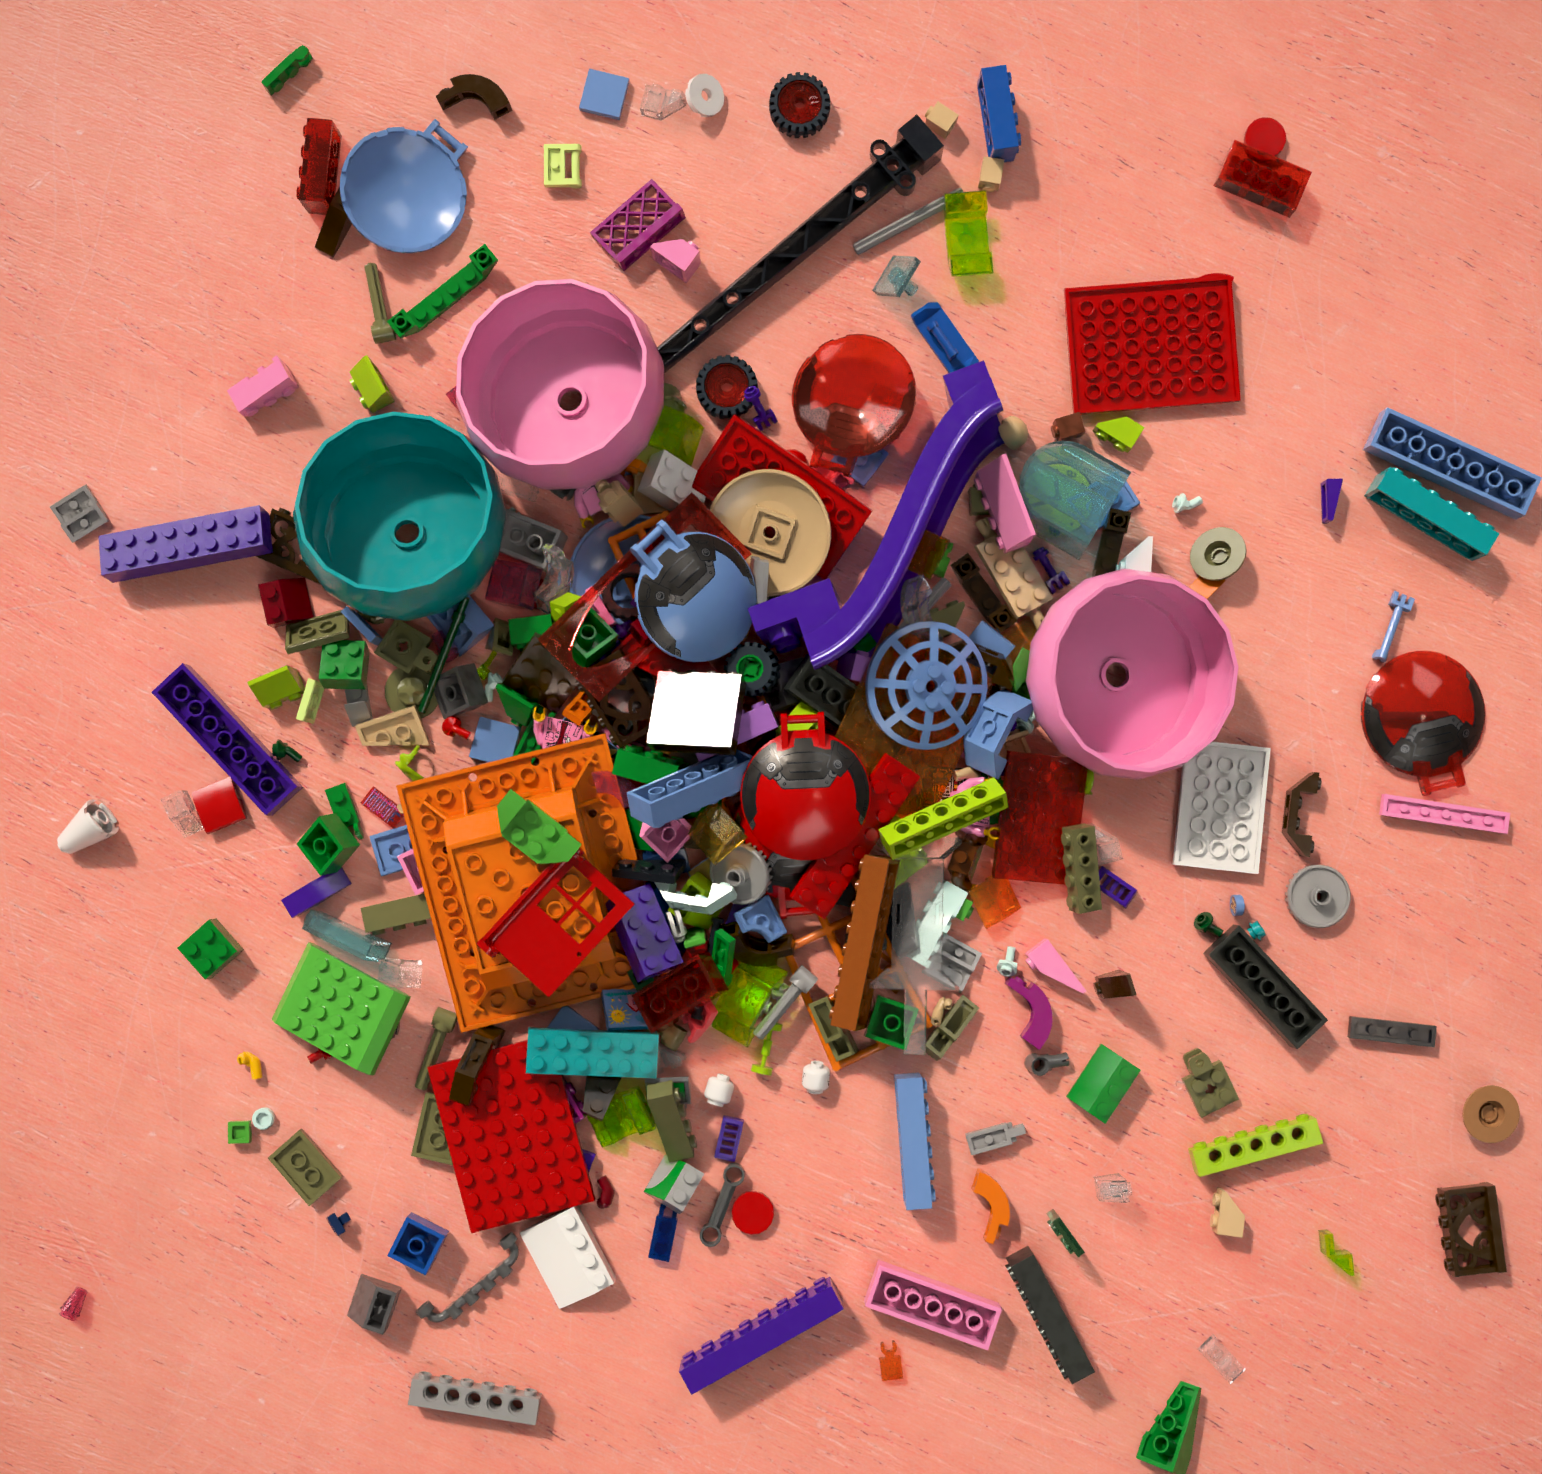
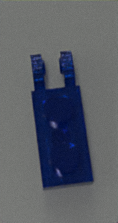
(663, 1235)

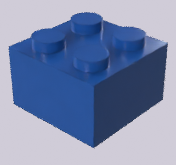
(418, 1243)

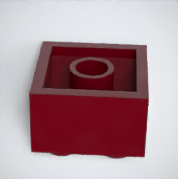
(285, 601)

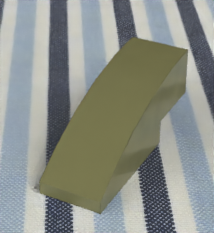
(950, 1028)
(838, 1038)

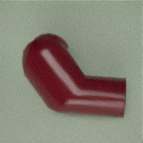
(607, 1192)

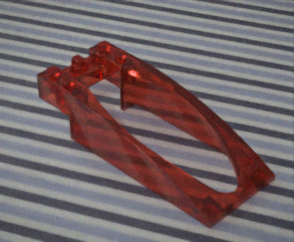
(561, 635)

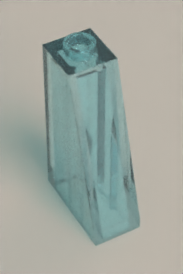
(346, 936)

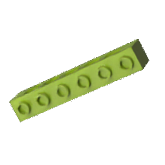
(943, 818)
(1308, 1137)

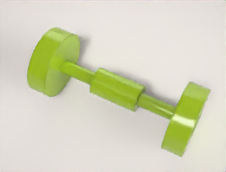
(762, 1069)

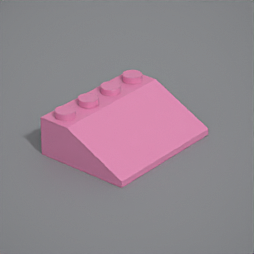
(1004, 505)

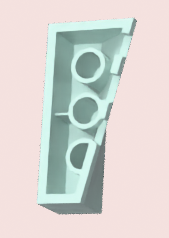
(952, 901)

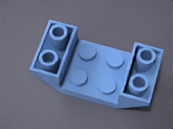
(991, 730)

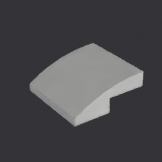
(79, 513)
(759, 570)
(958, 960)

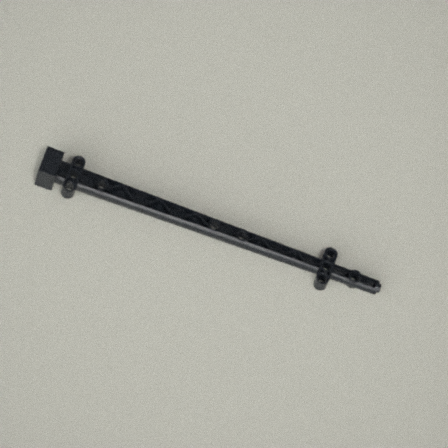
(914, 149)

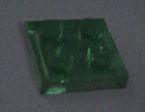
(1060, 1229)

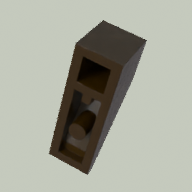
(334, 227)
(1114, 985)

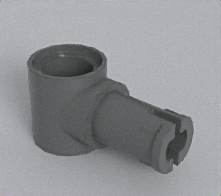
(1047, 1062)

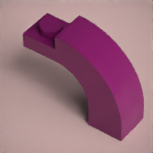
(1041, 1014)

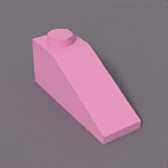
(1049, 962)

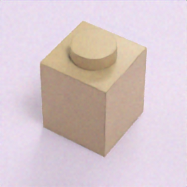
(941, 119)
(991, 174)

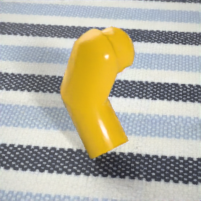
(252, 1062)

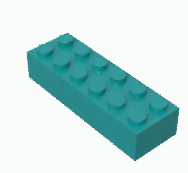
(1432, 514)
(592, 1052)

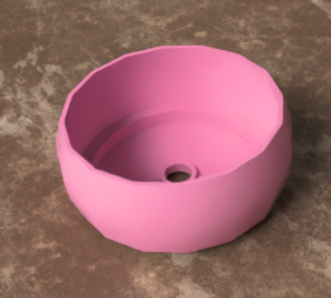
(533, 352)
(1175, 667)

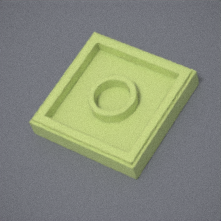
(310, 701)

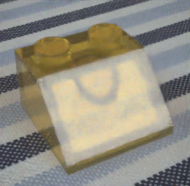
(716, 833)

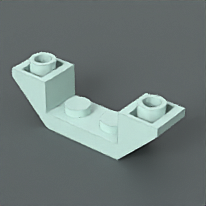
(719, 896)

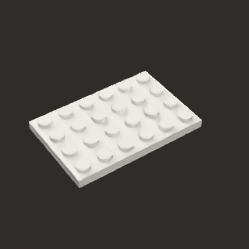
(1222, 808)

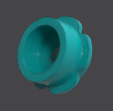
(1256, 930)

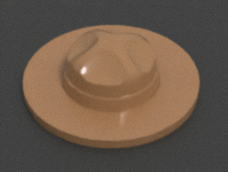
(1491, 1114)

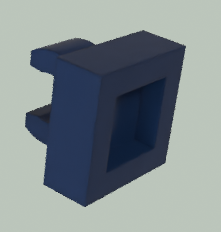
(336, 1223)

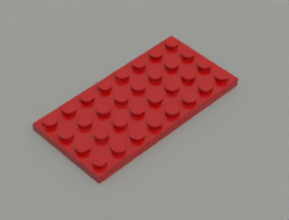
(746, 449)

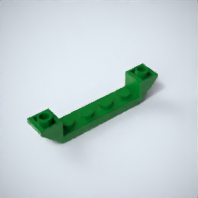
(446, 295)

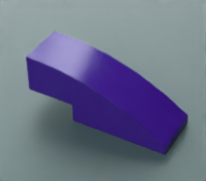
(315, 892)

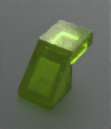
(1341, 1258)

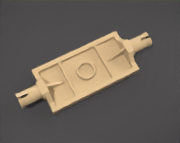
(1013, 576)

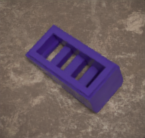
(1329, 498)
(1130, 895)
(734, 1122)

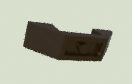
(1111, 541)
(981, 594)
(1003, 676)
(1301, 843)
(465, 1076)

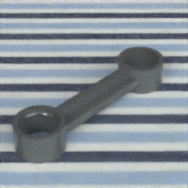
(722, 1205)

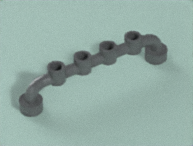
(470, 1296)

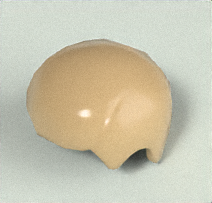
(1013, 432)

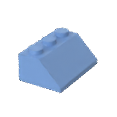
(470, 632)

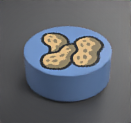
(1237, 905)

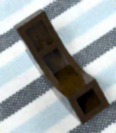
(475, 87)
(758, 951)

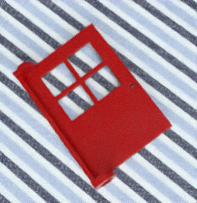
(538, 942)

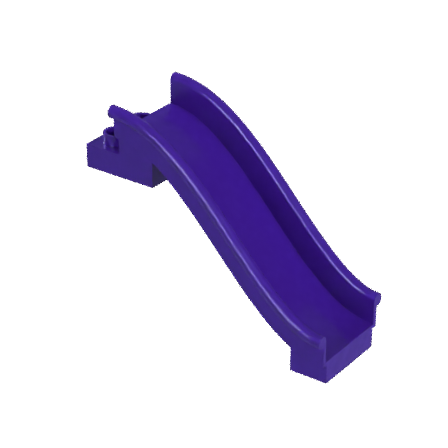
(943, 469)

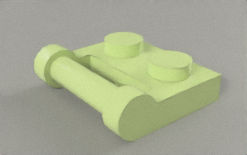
(555, 165)

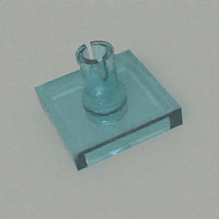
(897, 277)

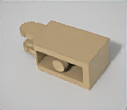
(617, 502)

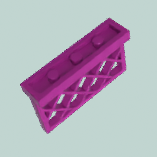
(651, 233)

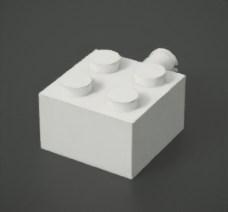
(668, 480)

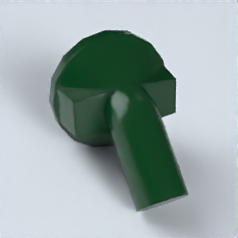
(281, 749)
(1205, 924)

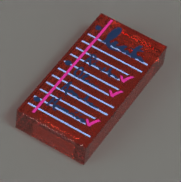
(382, 807)

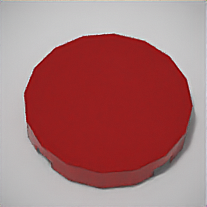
(1266, 135)
(752, 1212)

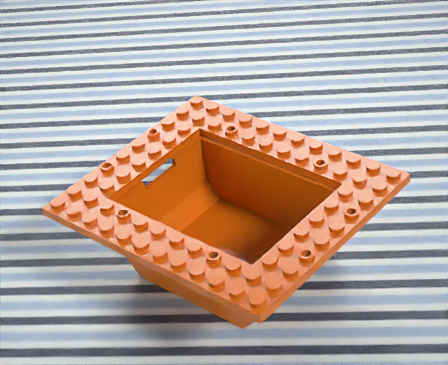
(487, 874)

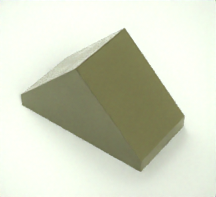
(499, 638)

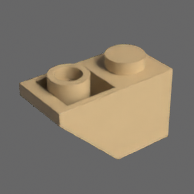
(1227, 1216)

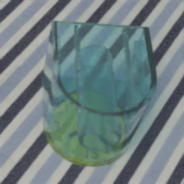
(1069, 493)

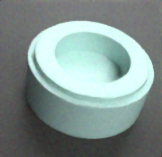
(263, 1118)

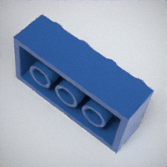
(997, 113)

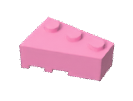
(263, 388)

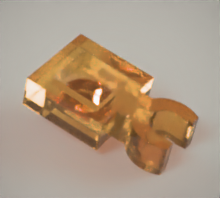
(890, 1364)

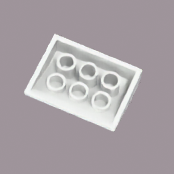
(568, 1256)

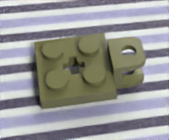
(415, 656)
(1202, 1074)

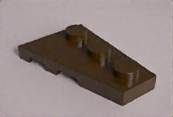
(598, 1095)

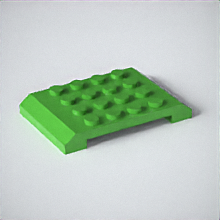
(340, 1009)

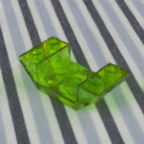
(967, 233)
(677, 434)
(745, 1000)
(625, 1116)

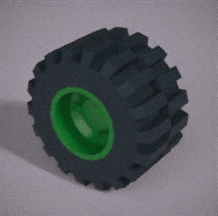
(757, 667)

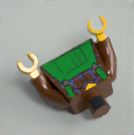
(965, 860)

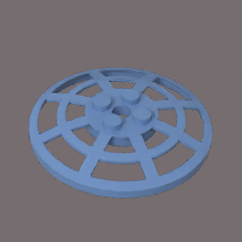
(916, 684)

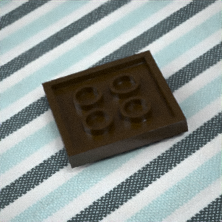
(540, 676)

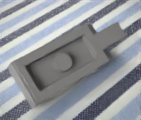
(993, 1137)

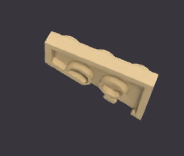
(396, 728)

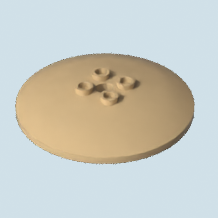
(795, 513)

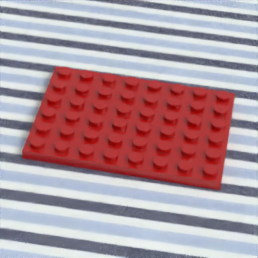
(1152, 344)
(514, 1143)

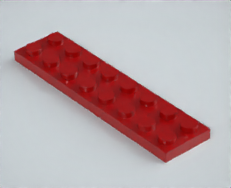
(829, 876)

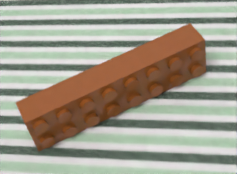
(864, 942)

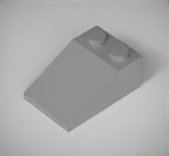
(526, 537)

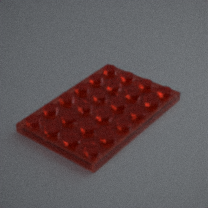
(1041, 799)

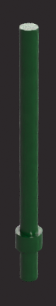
(457, 618)

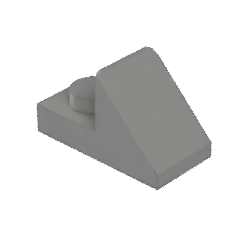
(358, 706)

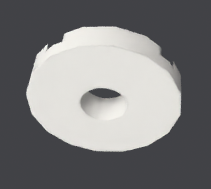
(714, 91)

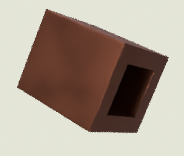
(1068, 427)

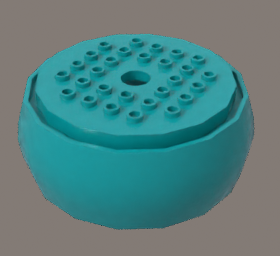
(391, 475)

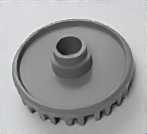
(745, 871)
(1303, 896)

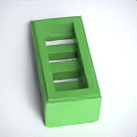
(694, 937)

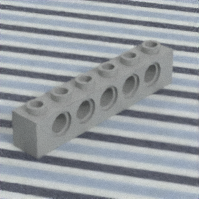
(464, 1404)

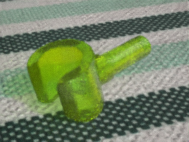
(483, 669)

